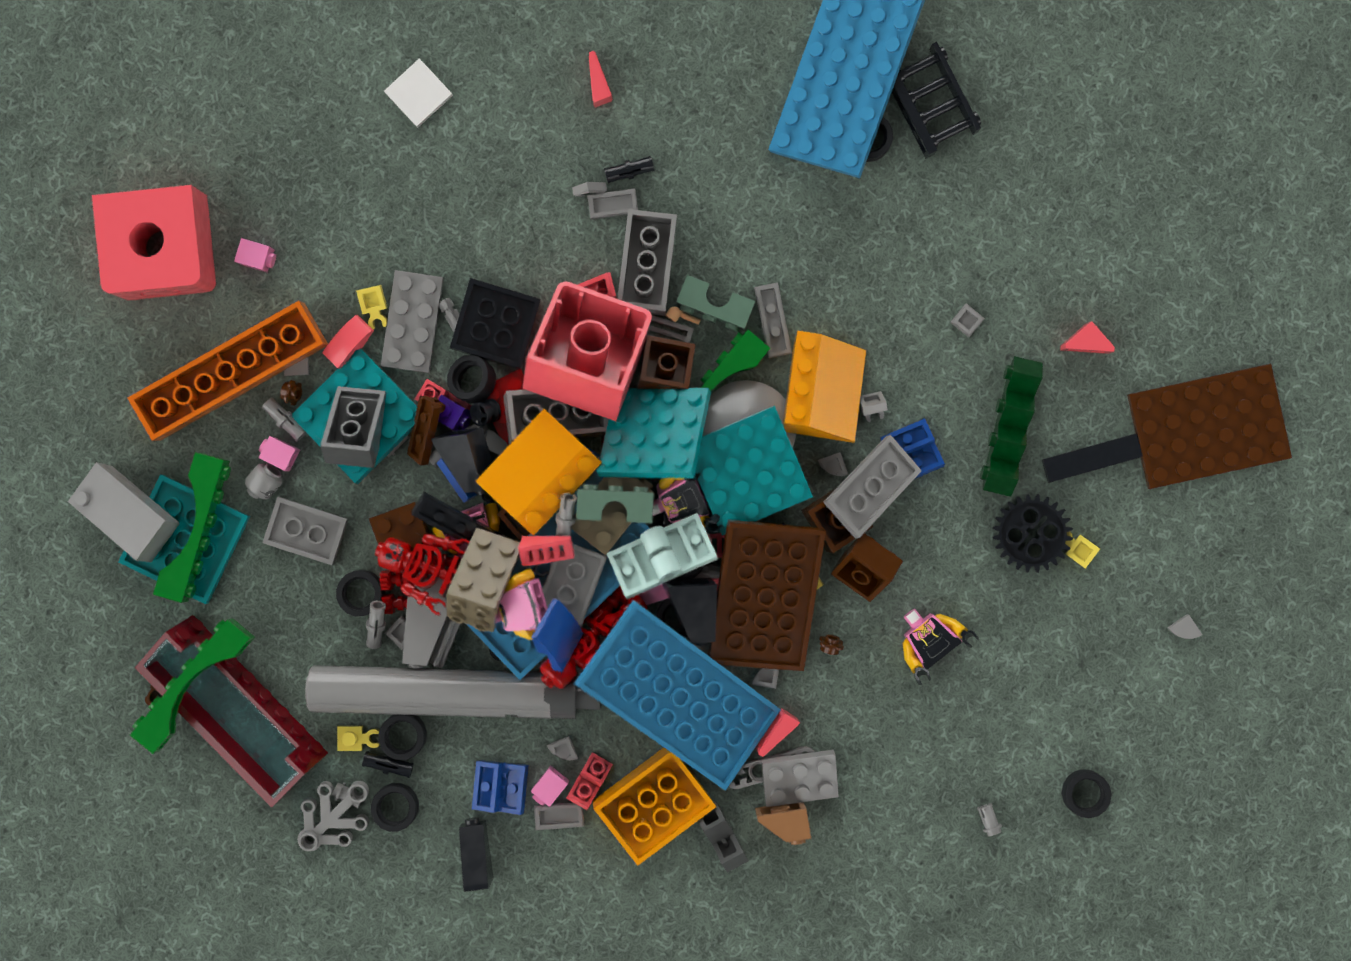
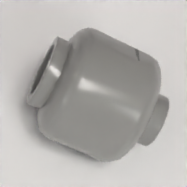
(263, 481)

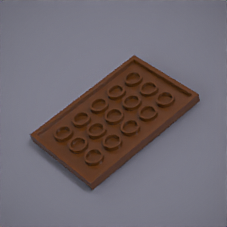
(1209, 426)
(766, 595)

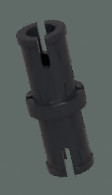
(629, 169)
(387, 764)

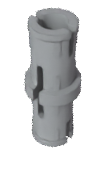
(284, 419)
(566, 516)
(376, 616)

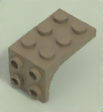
(614, 516)
(482, 580)

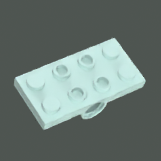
(661, 555)

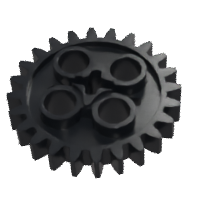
(1049, 546)

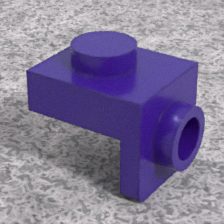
(455, 415)

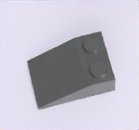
(354, 427)

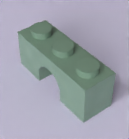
(694, 299)
(592, 501)

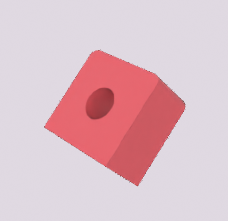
(127, 222)
(579, 323)

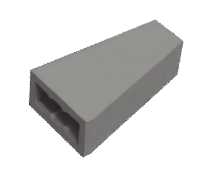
(423, 628)

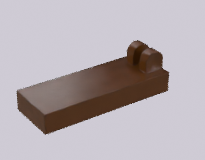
(424, 429)

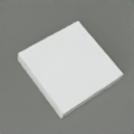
(418, 93)

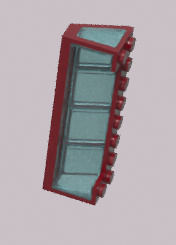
(235, 714)

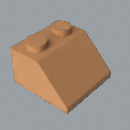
(786, 821)

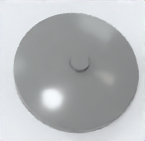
(741, 400)

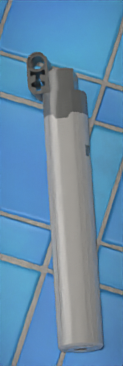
(441, 693)

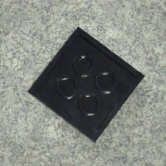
(495, 323)

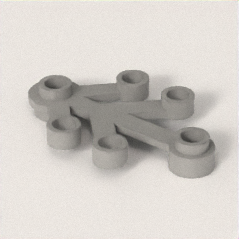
(330, 818)

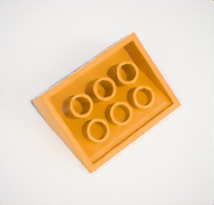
(824, 387)
(537, 471)
(653, 804)

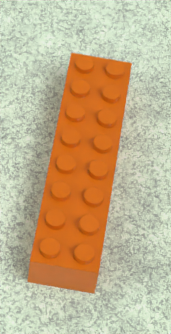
(228, 371)

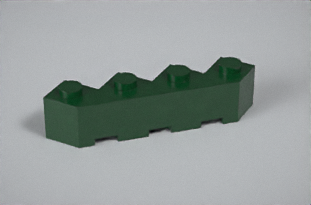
(1010, 431)

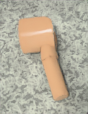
(674, 314)

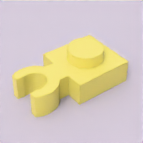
(372, 302)
(1081, 550)
(352, 738)

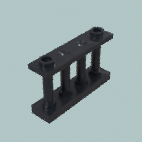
(917, 121)

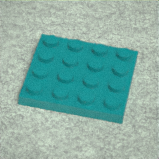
(363, 374)
(655, 434)
(750, 469)
(181, 504)

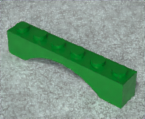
(743, 356)
(207, 480)
(160, 723)

